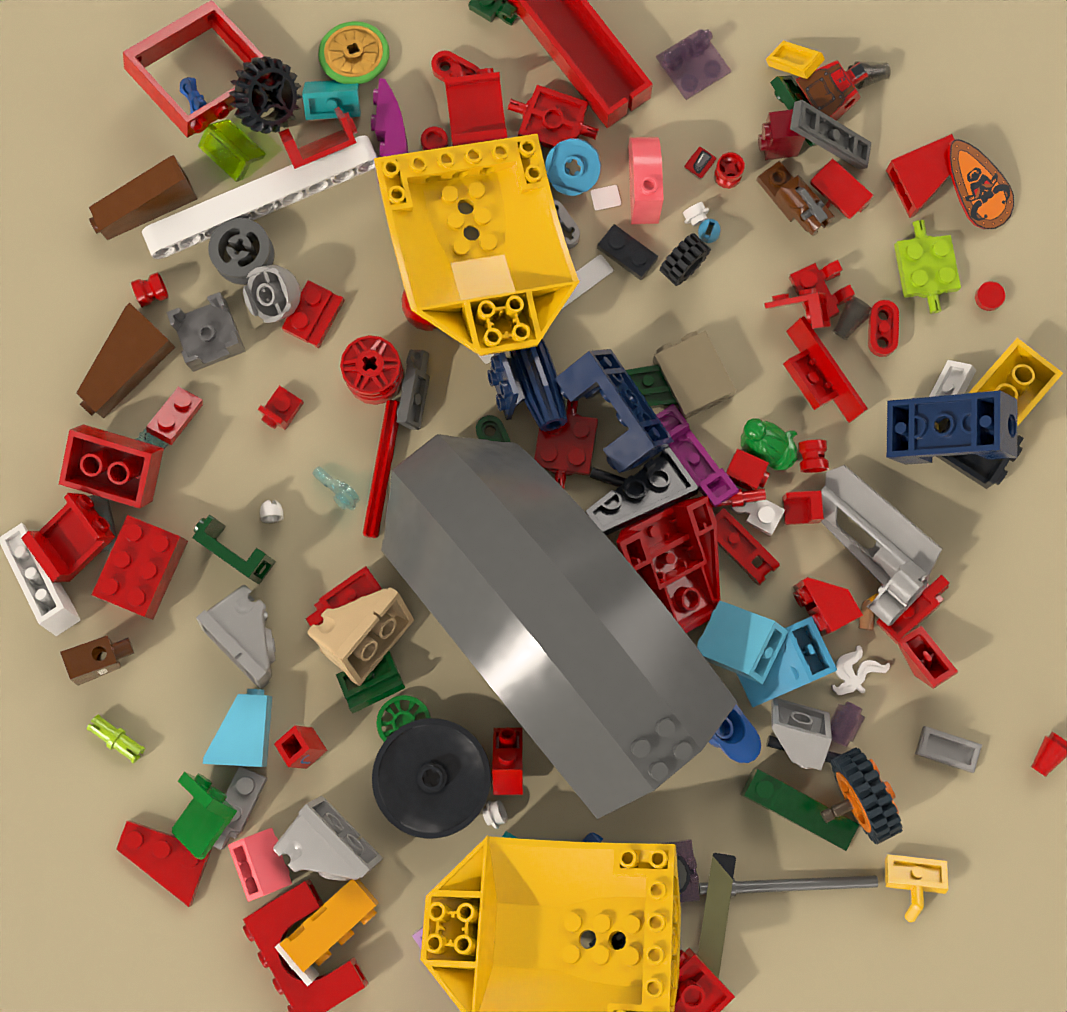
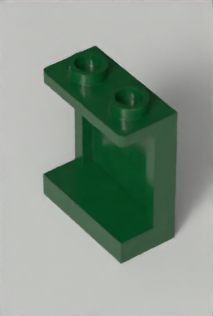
(254, 568)

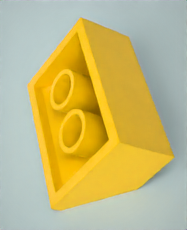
(1021, 375)

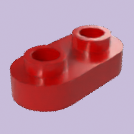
(455, 63)
(883, 329)

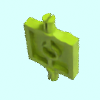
(927, 266)

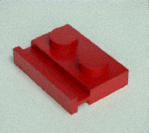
(313, 314)

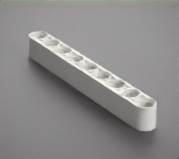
(258, 198)

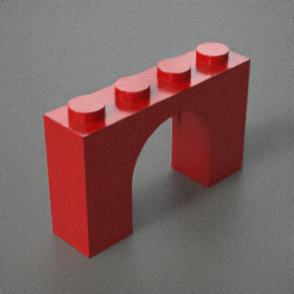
(269, 927)

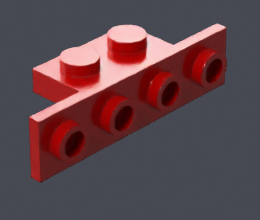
(819, 374)

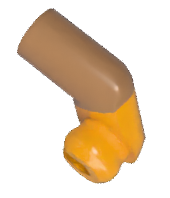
(867, 620)

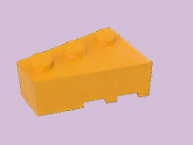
(330, 925)

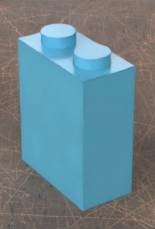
(741, 641)

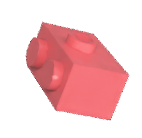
(258, 865)

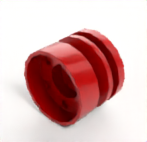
(369, 385)

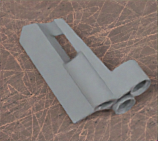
(901, 552)

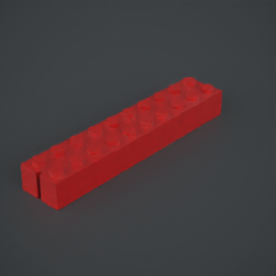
(587, 55)

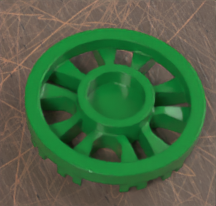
(400, 718)

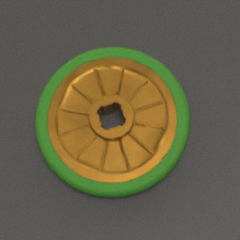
(342, 41)

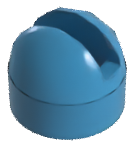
(715, 231)

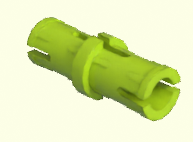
(116, 738)

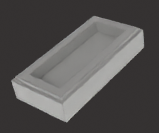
(948, 749)

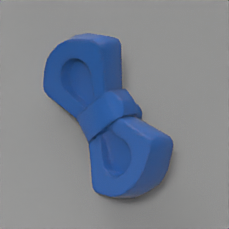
(189, 90)

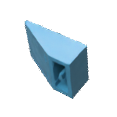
(798, 662)

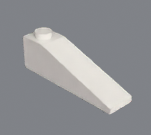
(46, 598)

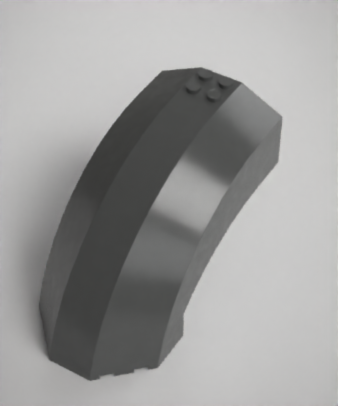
(552, 617)

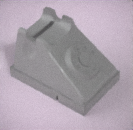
(241, 633)
(326, 844)

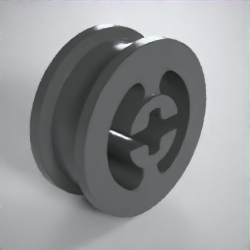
(240, 235)

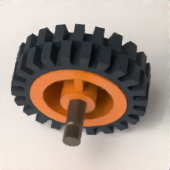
(864, 796)

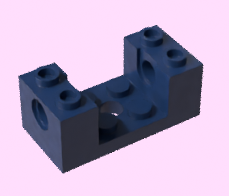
(602, 373)
(979, 425)

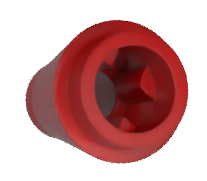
(1050, 754)

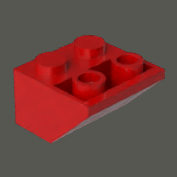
(827, 604)

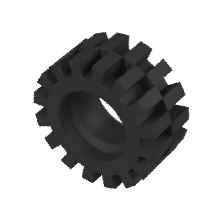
(685, 259)

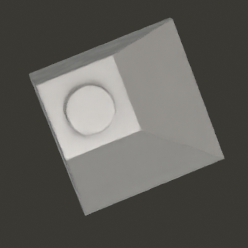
(802, 732)

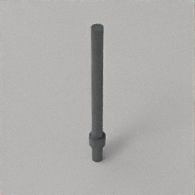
(798, 884)

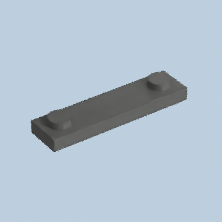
(830, 135)

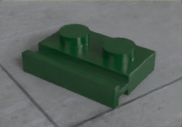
(652, 386)
(379, 684)

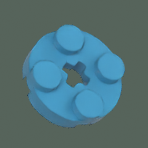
(559, 174)

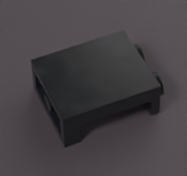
(979, 469)

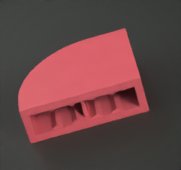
(645, 180)

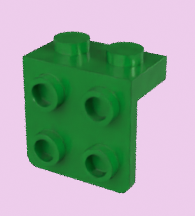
(203, 817)

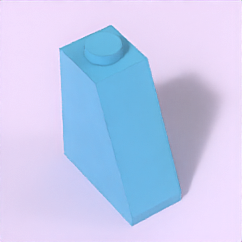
(243, 733)

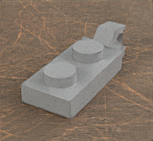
(242, 796)

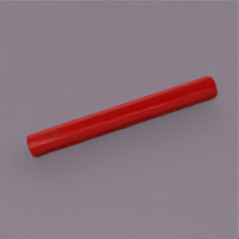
(381, 470)

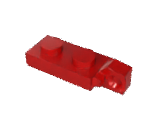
(354, 587)
(918, 610)

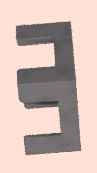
(207, 333)

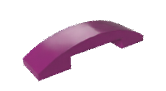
(695, 459)

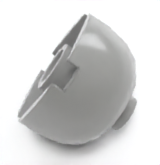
(272, 293)

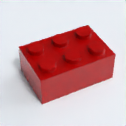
(111, 466)
(140, 567)

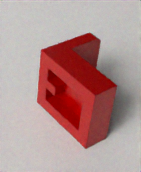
(280, 408)

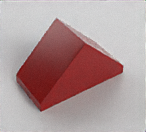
(926, 658)

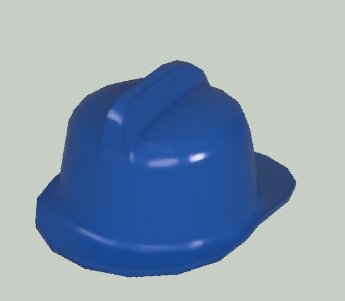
(737, 737)

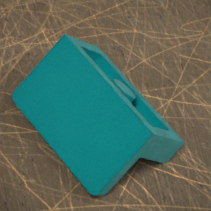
(323, 97)

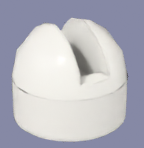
(271, 512)

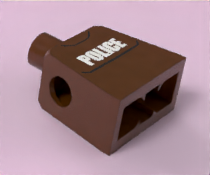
(83, 661)

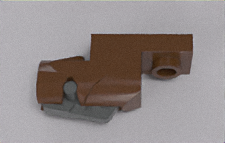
(795, 198)

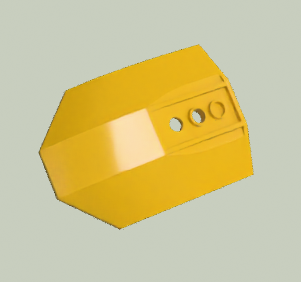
(507, 282)
(513, 917)

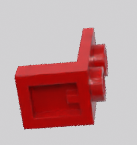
(816, 313)

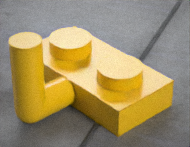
(917, 876)

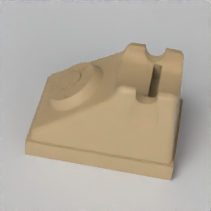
(362, 632)

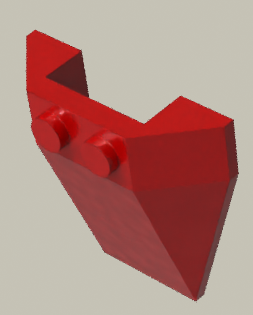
(678, 559)

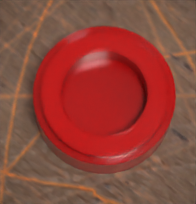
(434, 138)
(990, 296)

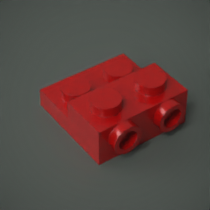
(699, 987)

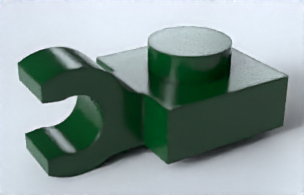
(494, 8)

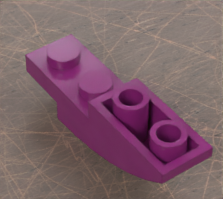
(388, 122)

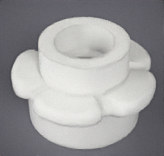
(696, 214)
(495, 814)

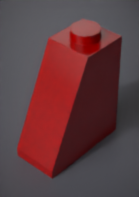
(920, 174)

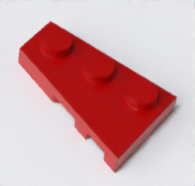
(163, 859)

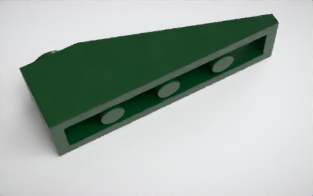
(798, 808)

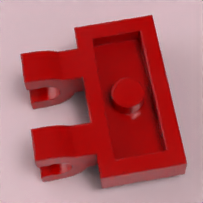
(812, 277)

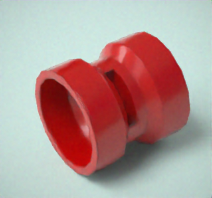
(729, 164)
(148, 290)
(813, 456)

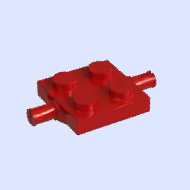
(553, 117)
(570, 447)

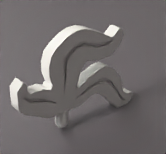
(846, 672)

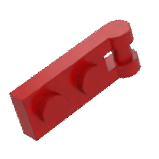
(743, 547)

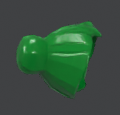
(769, 443)

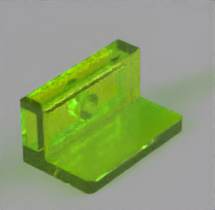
(230, 148)

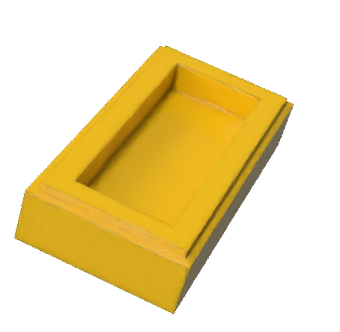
(795, 59)

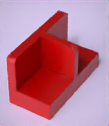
(841, 189)

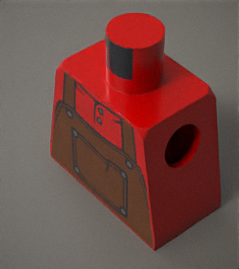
(833, 88)

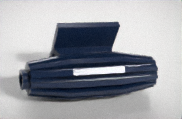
(528, 378)

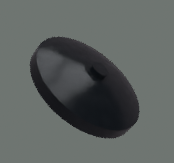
(431, 778)

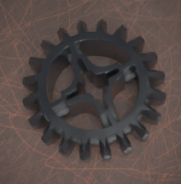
(256, 97)

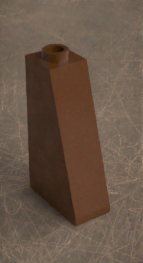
(143, 199)
(123, 362)

